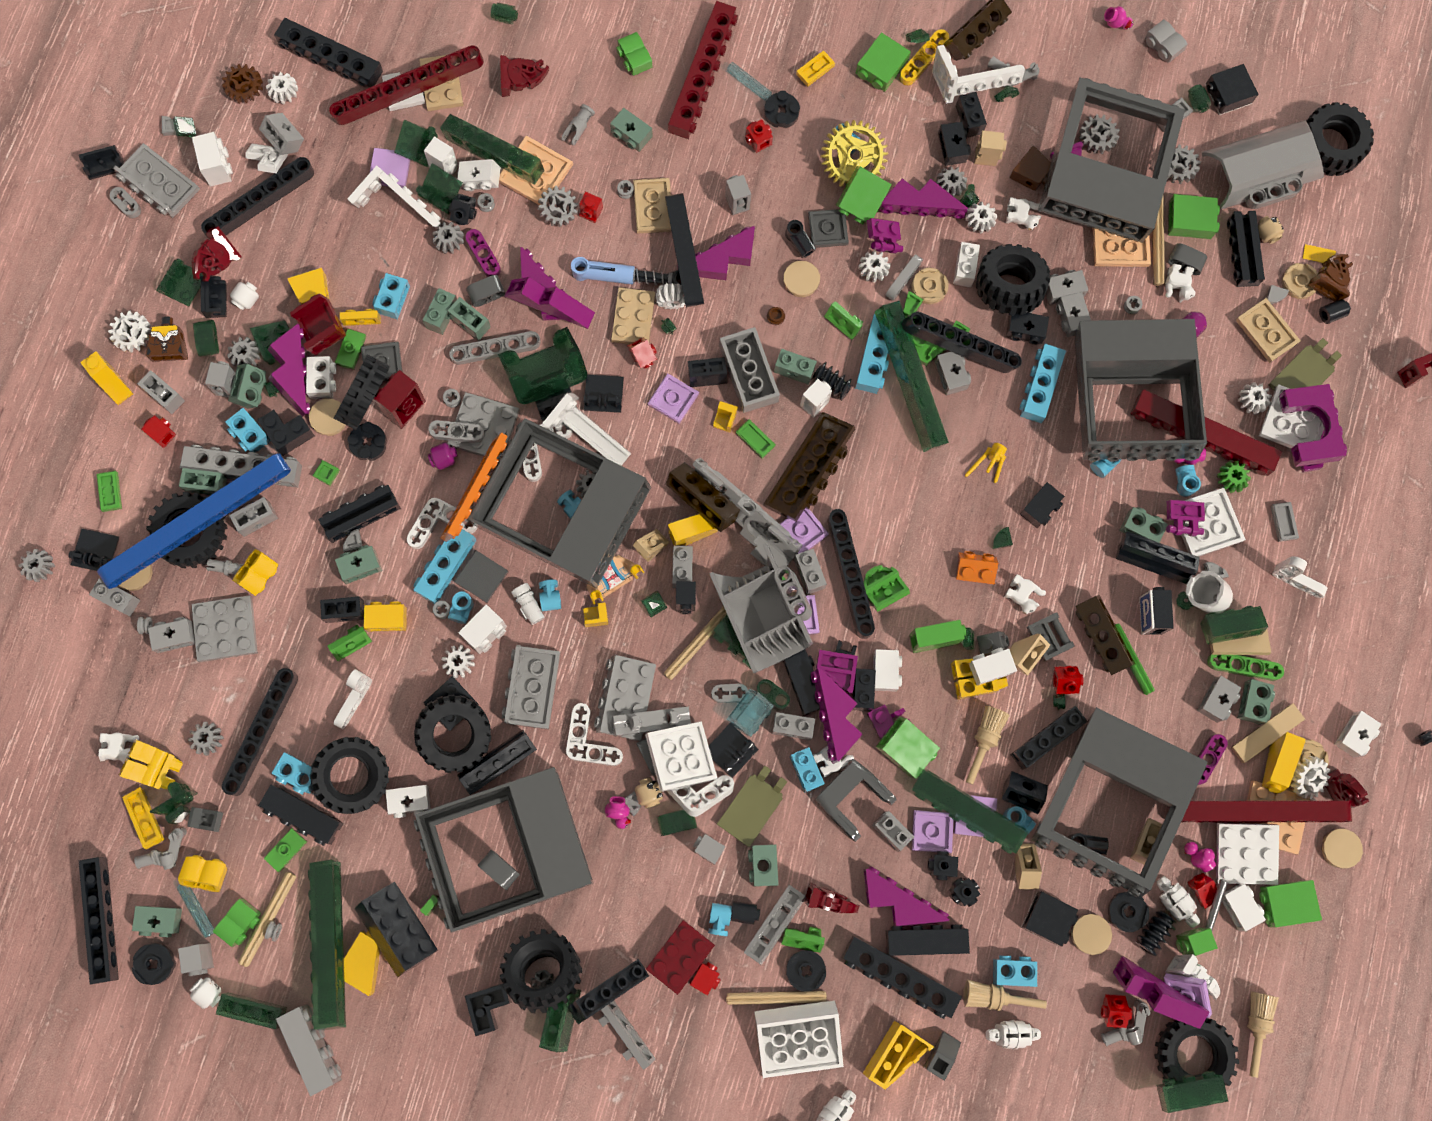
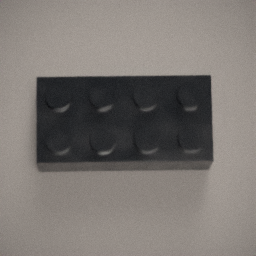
(396, 929)

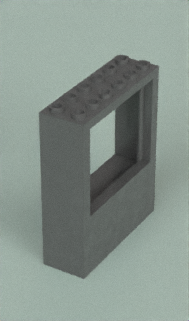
(1102, 193)
(1140, 354)
(598, 521)
(1138, 762)
(545, 835)

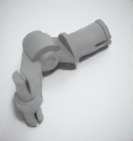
(1031, 72)
(167, 858)
(1133, 1032)

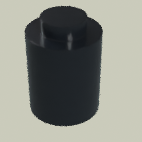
(1334, 311)
(744, 912)

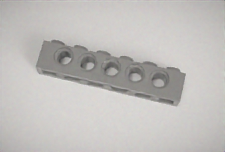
(192, 457)

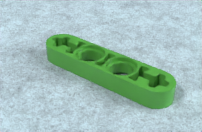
(1245, 669)

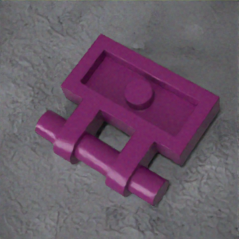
(884, 230)
(1185, 511)

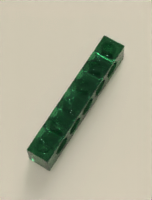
(491, 147)

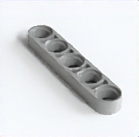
(485, 345)

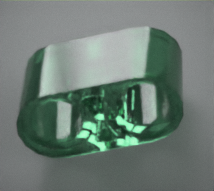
(206, 338)
(775, 691)
(676, 822)

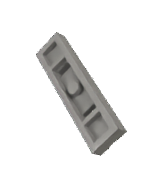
(650, 721)
(775, 924)
(628, 1034)

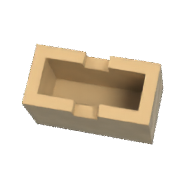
(990, 148)

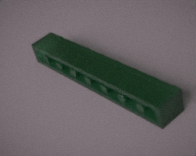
(911, 377)
(327, 945)

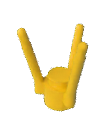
(996, 454)

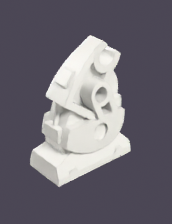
(1188, 966)

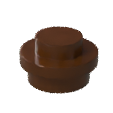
(775, 316)

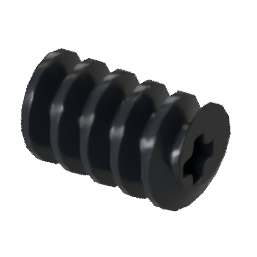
(835, 382)
(1156, 932)

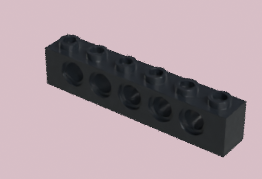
(290, 30)
(98, 920)
(949, 998)

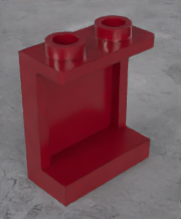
(318, 323)
(1415, 370)

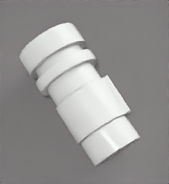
(529, 605)

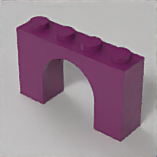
(1320, 402)

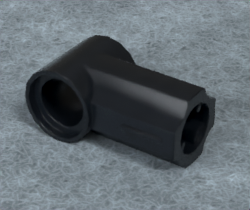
(799, 240)
(1095, 843)

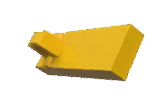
(143, 821)

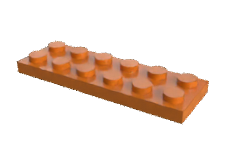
(472, 492)

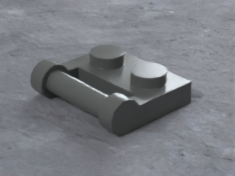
(1042, 627)

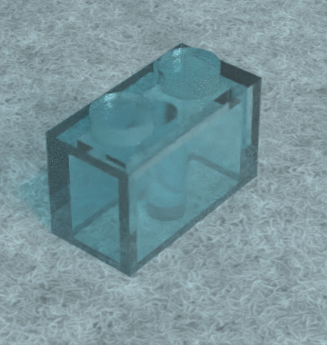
(750, 712)

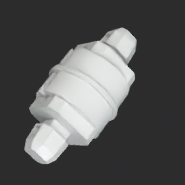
(1178, 902)
(1013, 1034)
(837, 1108)

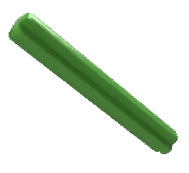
(1137, 669)

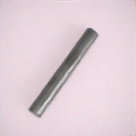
(1216, 904)

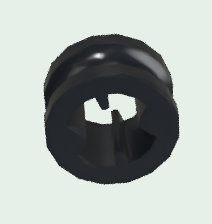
(1425, 737)

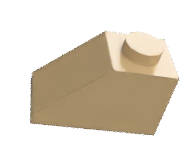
(1028, 652)
(1145, 841)
(1028, 867)

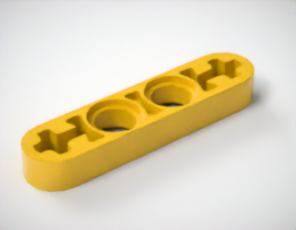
(924, 57)

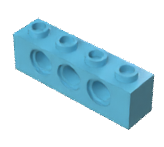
(1054, 358)
(866, 380)
(445, 575)

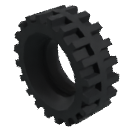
(361, 392)
(202, 549)
(375, 784)
(527, 952)
(1217, 1037)

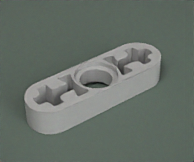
(904, 277)
(461, 438)

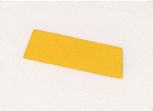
(1317, 253)

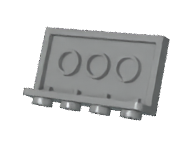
(156, 181)
(531, 687)
(625, 692)

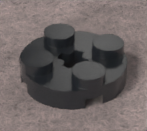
(781, 119)
(367, 452)
(1132, 922)
(141, 964)
(794, 971)

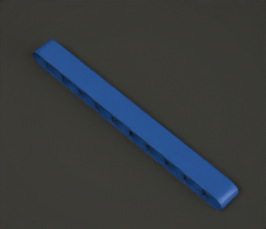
(193, 521)

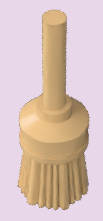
(987, 736)
(994, 997)
(1261, 1023)

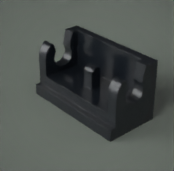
(101, 162)
(214, 297)
(707, 372)

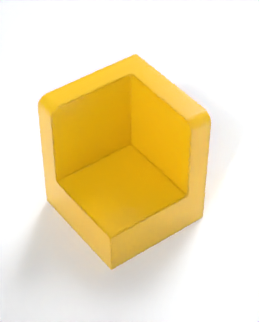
(725, 416)
(595, 615)

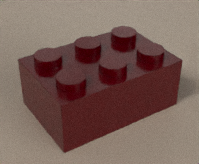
(400, 399)
(680, 957)

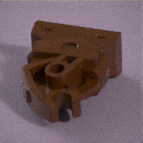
(1333, 278)

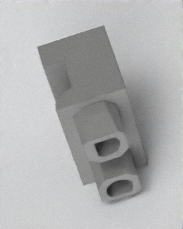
(893, 830)

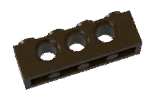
(957, 42)
(702, 497)
(1114, 640)

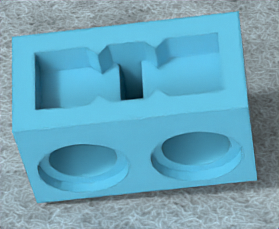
(396, 296)
(250, 429)
(298, 770)
(806, 770)
(1014, 976)

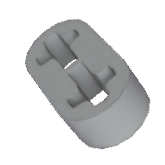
(128, 200)
(728, 688)

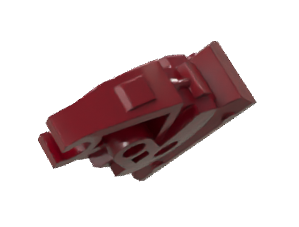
(520, 73)
(213, 252)
(1346, 788)
(828, 900)

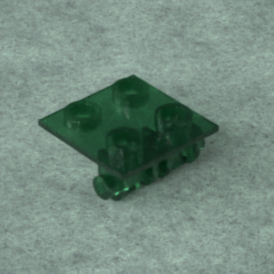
(413, 142)
(439, 188)
(179, 283)
(266, 335)
(180, 795)

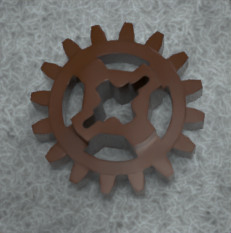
(240, 81)

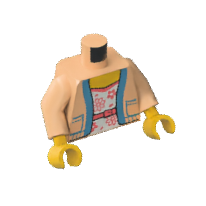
(615, 577)

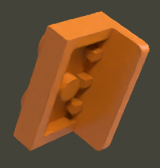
(977, 567)

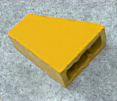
(106, 377)
(690, 530)
(1282, 762)
(362, 964)

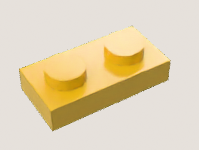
(815, 68)
(365, 317)

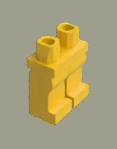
(967, 687)
(155, 770)

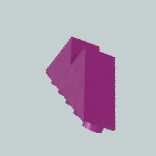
(928, 201)
(734, 250)
(535, 270)
(549, 301)
(291, 374)
(834, 707)
(905, 907)
(1158, 994)

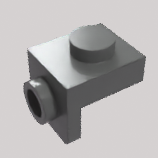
(992, 641)
(205, 819)

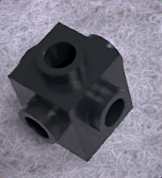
(462, 209)
(950, 865)
(958, 891)

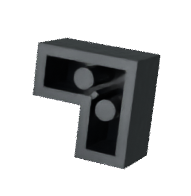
(285, 436)
(481, 1007)

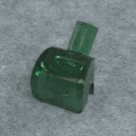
(970, 196)

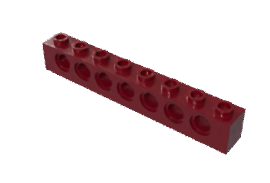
(720, 14)

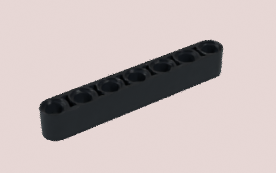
(261, 190)
(684, 250)
(961, 342)
(851, 564)
(251, 737)

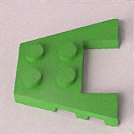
(926, 351)

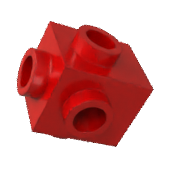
(758, 135)
(1067, 680)
(1116, 1011)

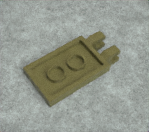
(1307, 368)
(752, 807)

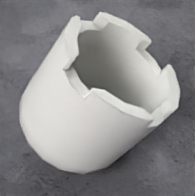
(1209, 592)

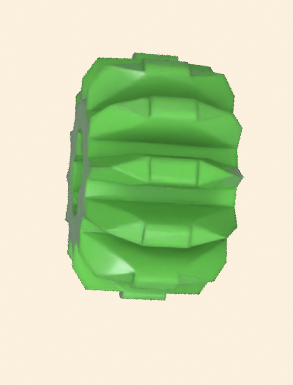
(1234, 484)

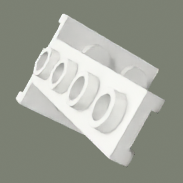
(952, 85)
(372, 184)
(586, 428)

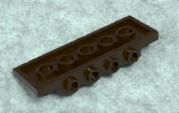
(811, 467)

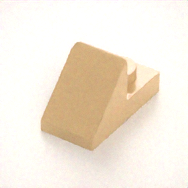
(651, 545)

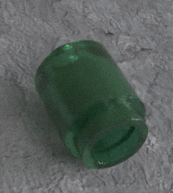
(504, 13)
(1199, 98)

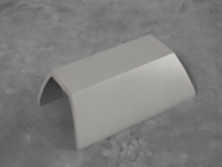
(1269, 163)
(765, 613)

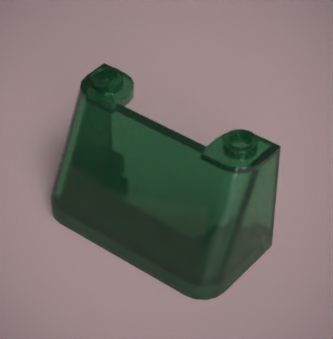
(545, 370)

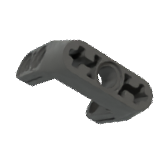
(842, 786)

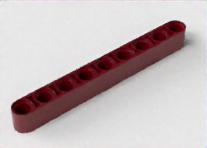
(415, 85)
(1268, 811)

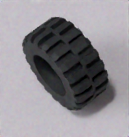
(1352, 126)
(1017, 262)
(461, 759)

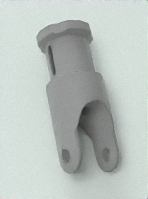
(578, 123)

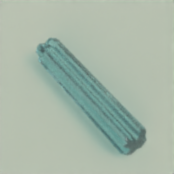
(749, 81)
(196, 910)

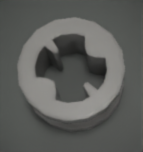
(625, 183)
(481, 199)
(1138, 305)
(448, 393)
(441, 604)
(144, 624)
(273, 931)

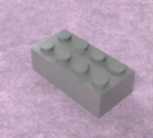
(749, 370)
(309, 1050)

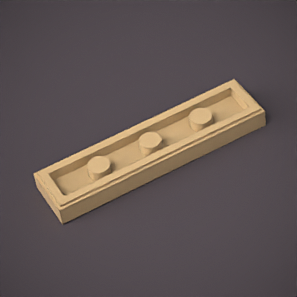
(1267, 733)

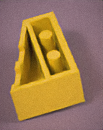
(894, 1055)

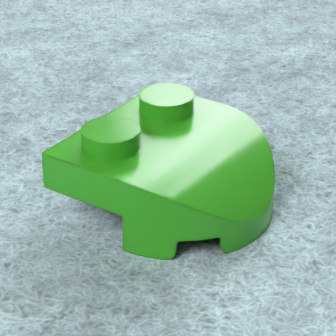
(884, 586)

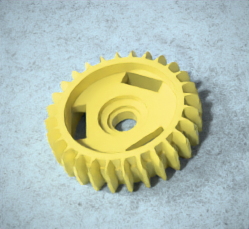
(844, 143)

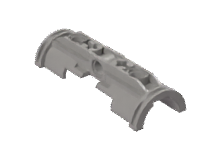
(753, 520)

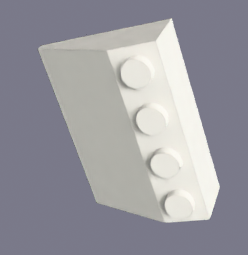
(799, 1039)

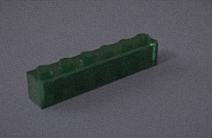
(970, 810)

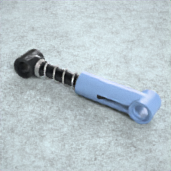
(619, 273)

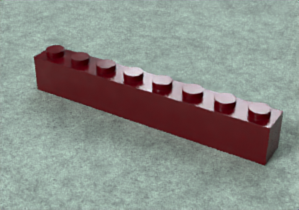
(1220, 438)

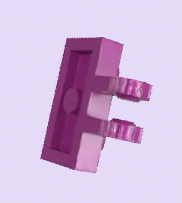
(882, 719)

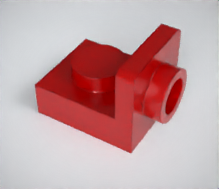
(1204, 888)

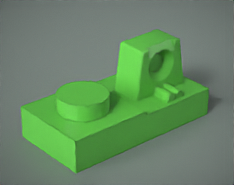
(843, 320)
(348, 644)
(810, 941)

